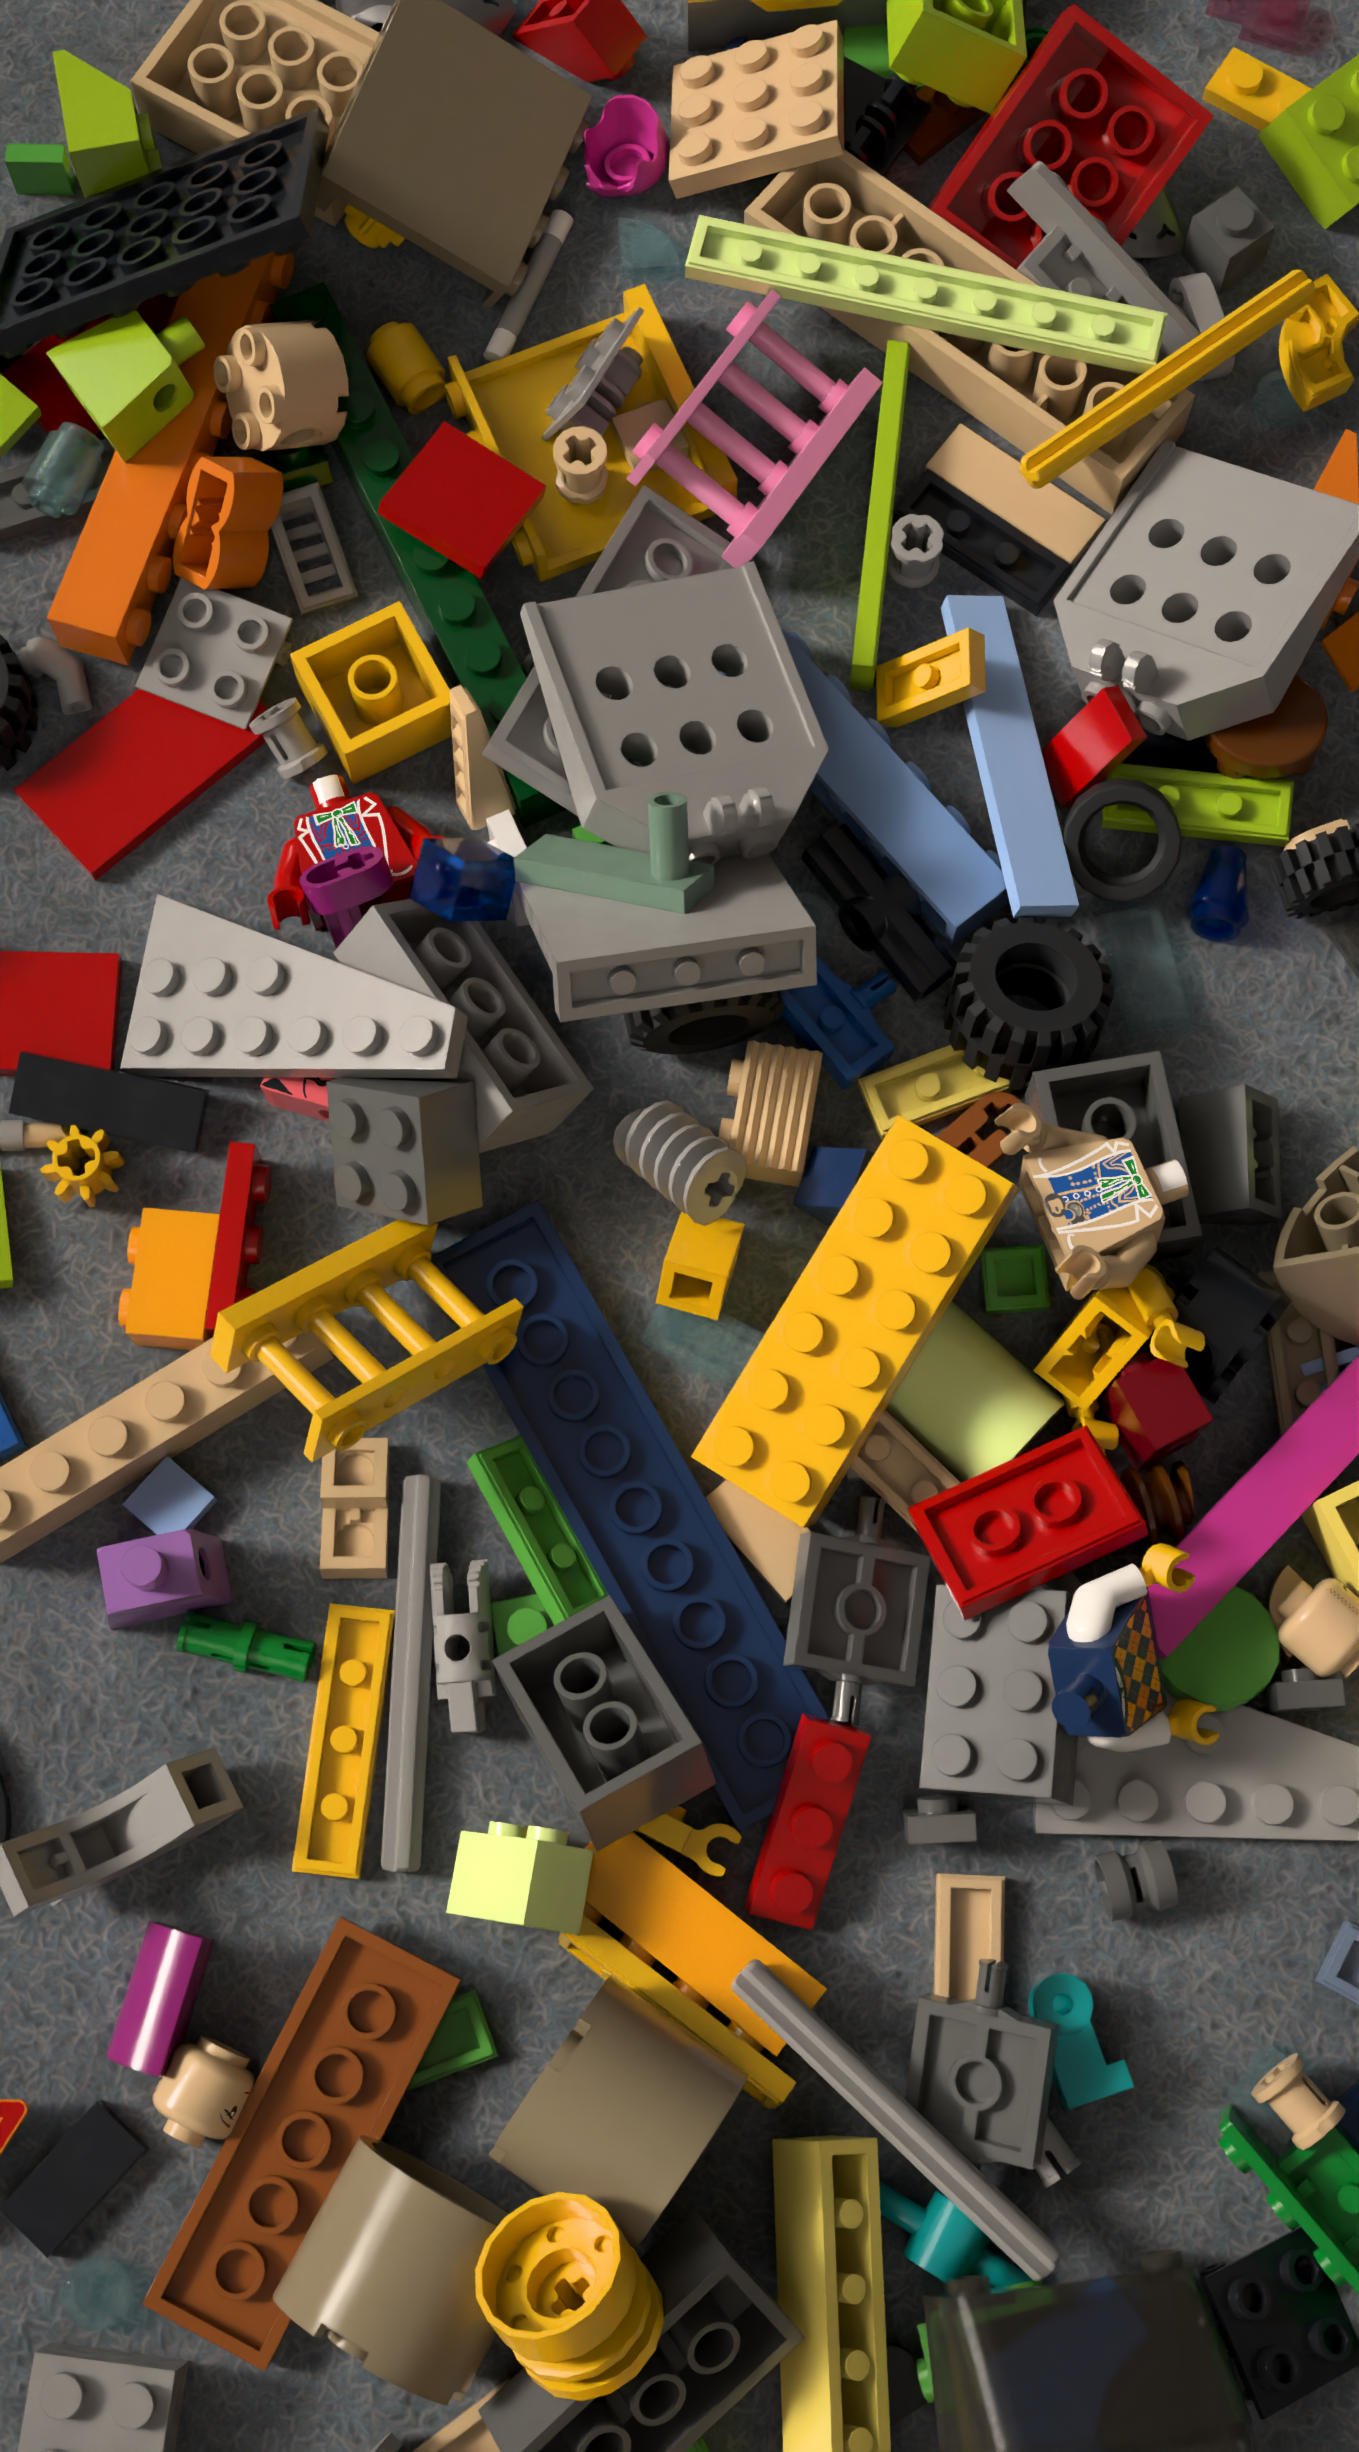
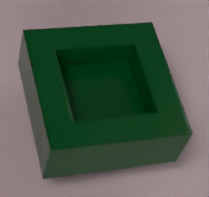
(299, 466)

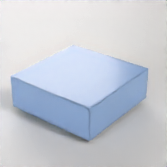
(169, 1499)

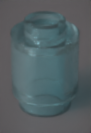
(63, 470)

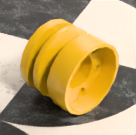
(569, 2296)

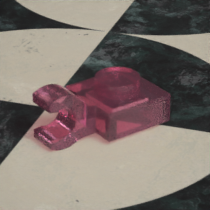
(1264, 22)

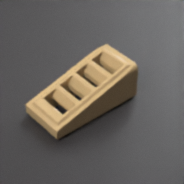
(478, 781)

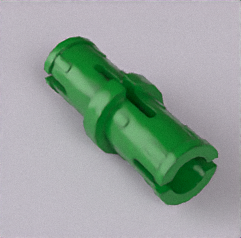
(246, 1646)

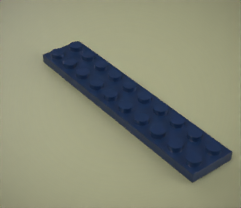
(637, 1509)

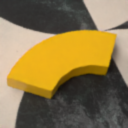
(1313, 346)

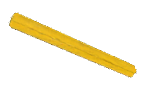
(1166, 379)

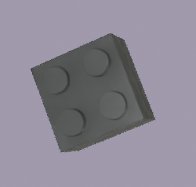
(405, 1147)

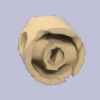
(283, 385)

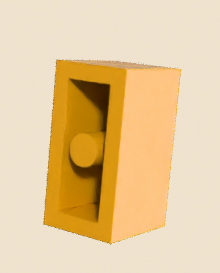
(170, 1279)

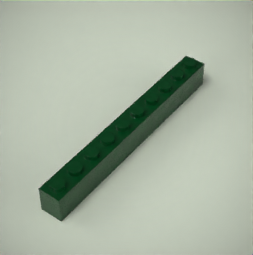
(439, 590)

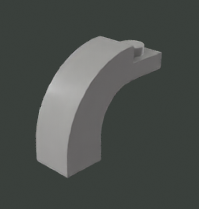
(118, 1835)

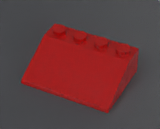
(1091, 118)

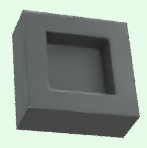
(1303, 1692)
(939, 1821)

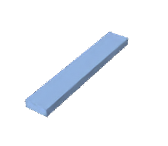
(1013, 767)

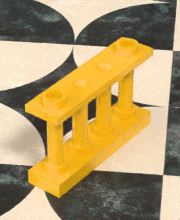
(357, 1278)

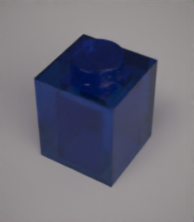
(464, 879)

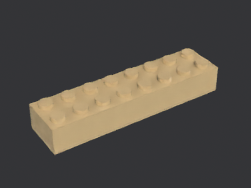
(1006, 388)

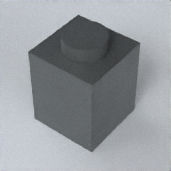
(1228, 239)

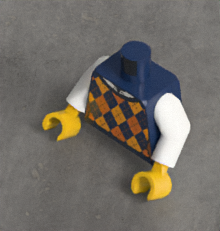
(1110, 1662)

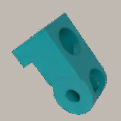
(1079, 2064)

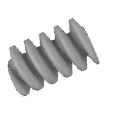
(681, 1160)

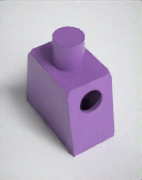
(163, 1576)

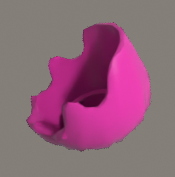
(625, 148)

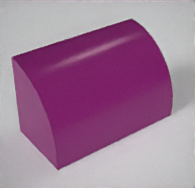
(159, 1998)

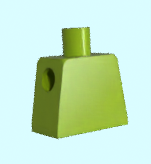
(129, 376)

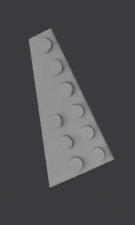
(254, 1006)
(1251, 1783)

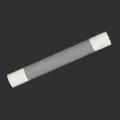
(525, 297)

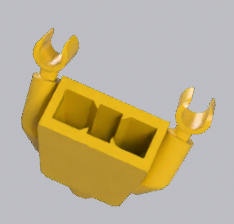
(1103, 1340)

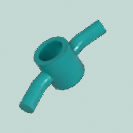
(946, 2239)

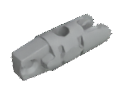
(468, 1679)

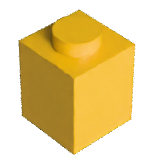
(699, 1266)

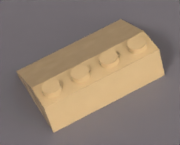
(250, 66)

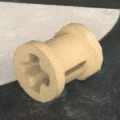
(580, 464)
(1298, 2101)

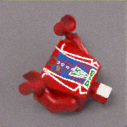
(338, 827)

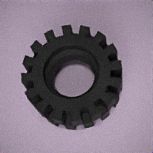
(1319, 873)

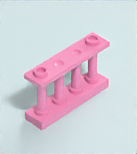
(808, 440)

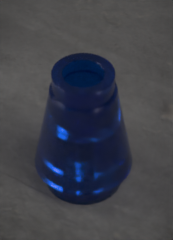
(1221, 896)

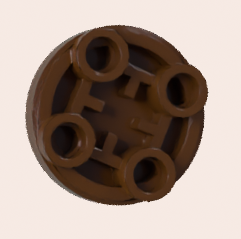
(1276, 742)

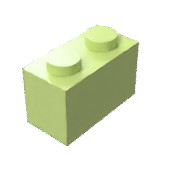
(521, 1877)

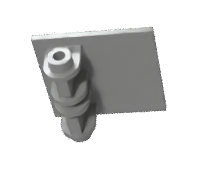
(602, 381)
(215, 653)

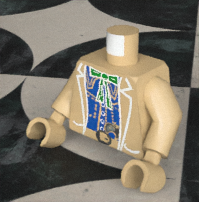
(1090, 1199)

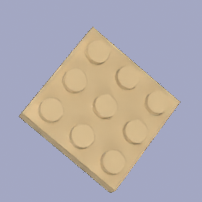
(757, 109)

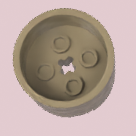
(620, 2110)
(396, 2272)

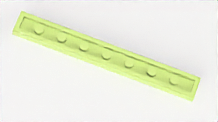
(925, 295)

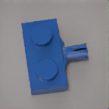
(841, 1023)

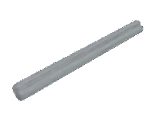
(411, 1676)
(897, 2120)

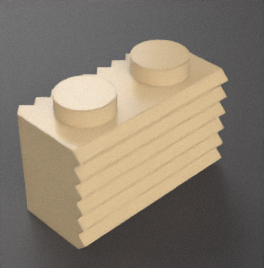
(773, 1110)

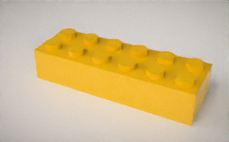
(855, 1322)

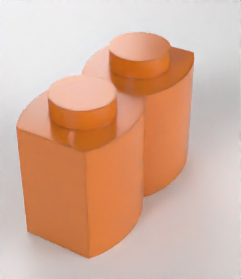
(227, 522)

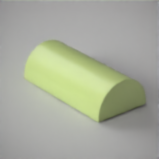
(971, 1399)

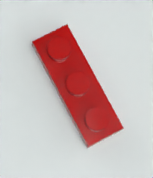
(237, 1237)
(807, 1821)

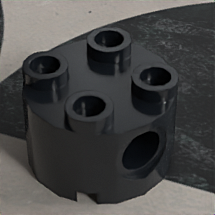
(1233, 1314)

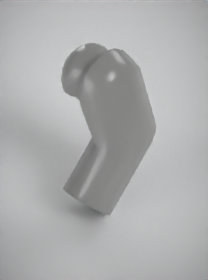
(47, 657)

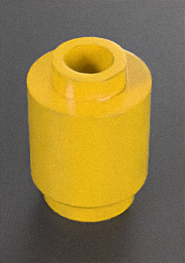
(406, 366)

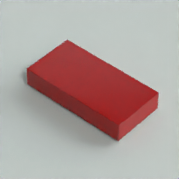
(1091, 745)

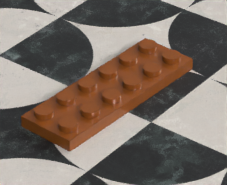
(323, 2086)

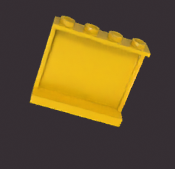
(508, 416)

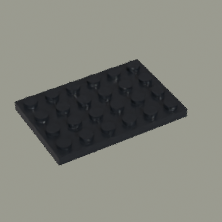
(161, 232)

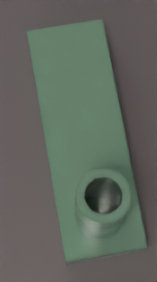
(652, 879)

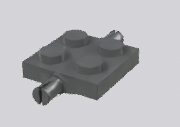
(857, 1610)
(983, 2072)

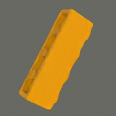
(689, 1933)

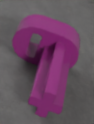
(342, 884)

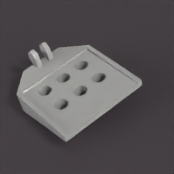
(1205, 592)
(678, 634)

